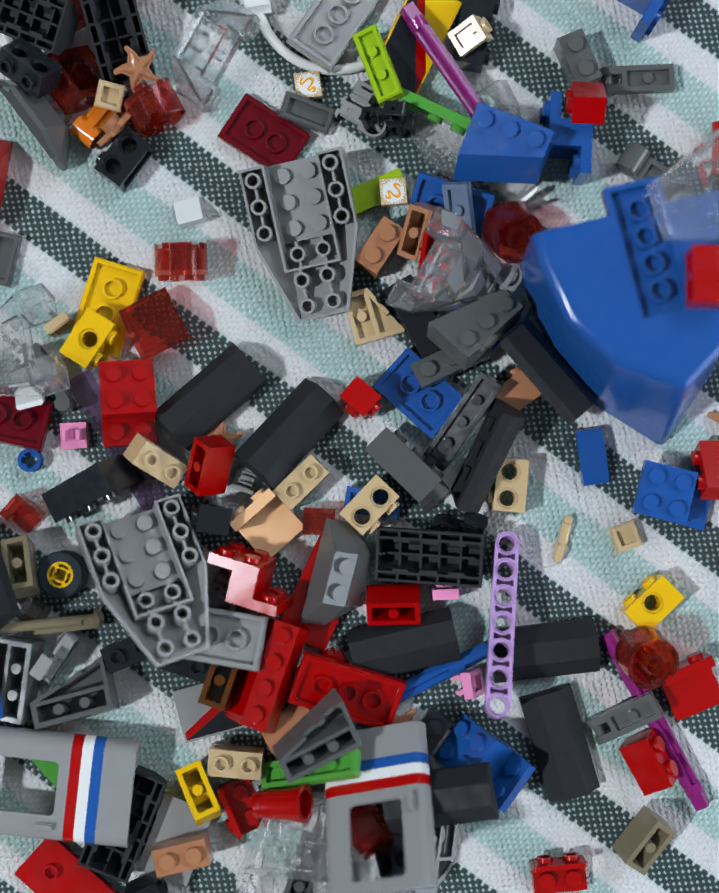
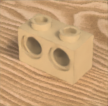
(155, 460)
(301, 482)
(516, 486)
(364, 500)
(235, 761)

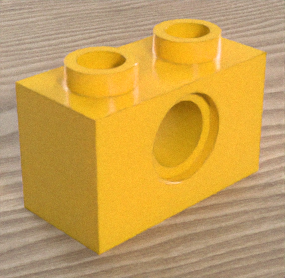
(75, 344)
(666, 599)
(198, 793)

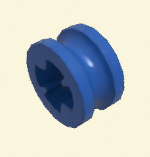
(26, 467)

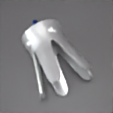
(523, 198)

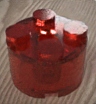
(154, 107)
(509, 230)
(180, 260)
(646, 656)
(367, 831)

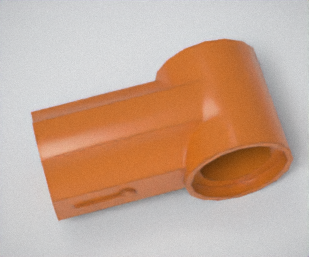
(88, 127)

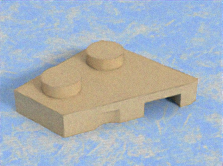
(370, 319)

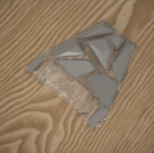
(454, 271)

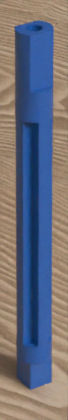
(440, 673)

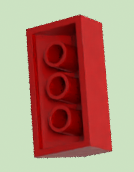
(262, 694)

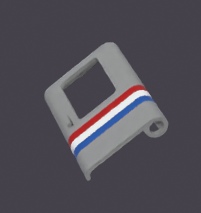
(391, 769)
(91, 787)

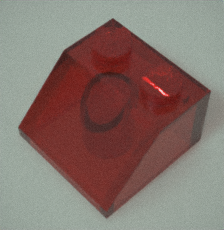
(78, 79)
(154, 323)

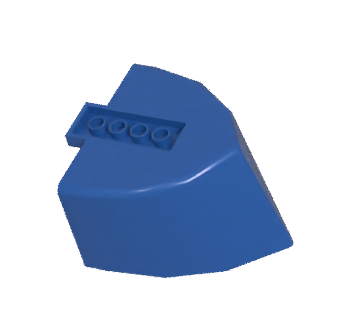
(618, 311)

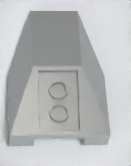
(305, 230)
(152, 578)

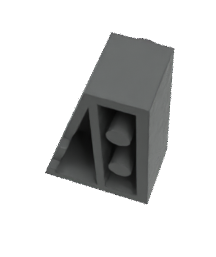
(408, 468)

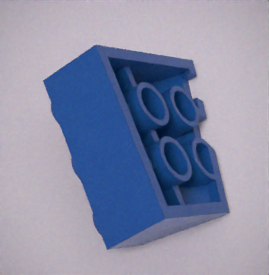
(503, 148)

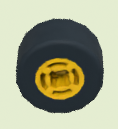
(72, 572)

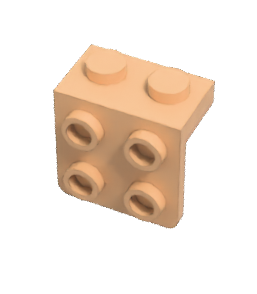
(266, 522)

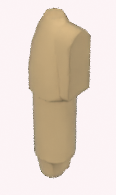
(561, 544)

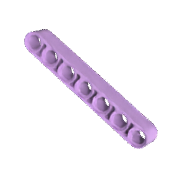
(507, 612)

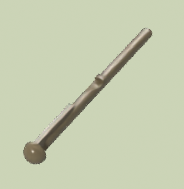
(57, 624)

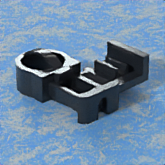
(395, 114)
(471, 523)

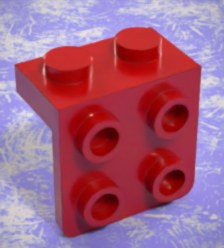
(692, 686)

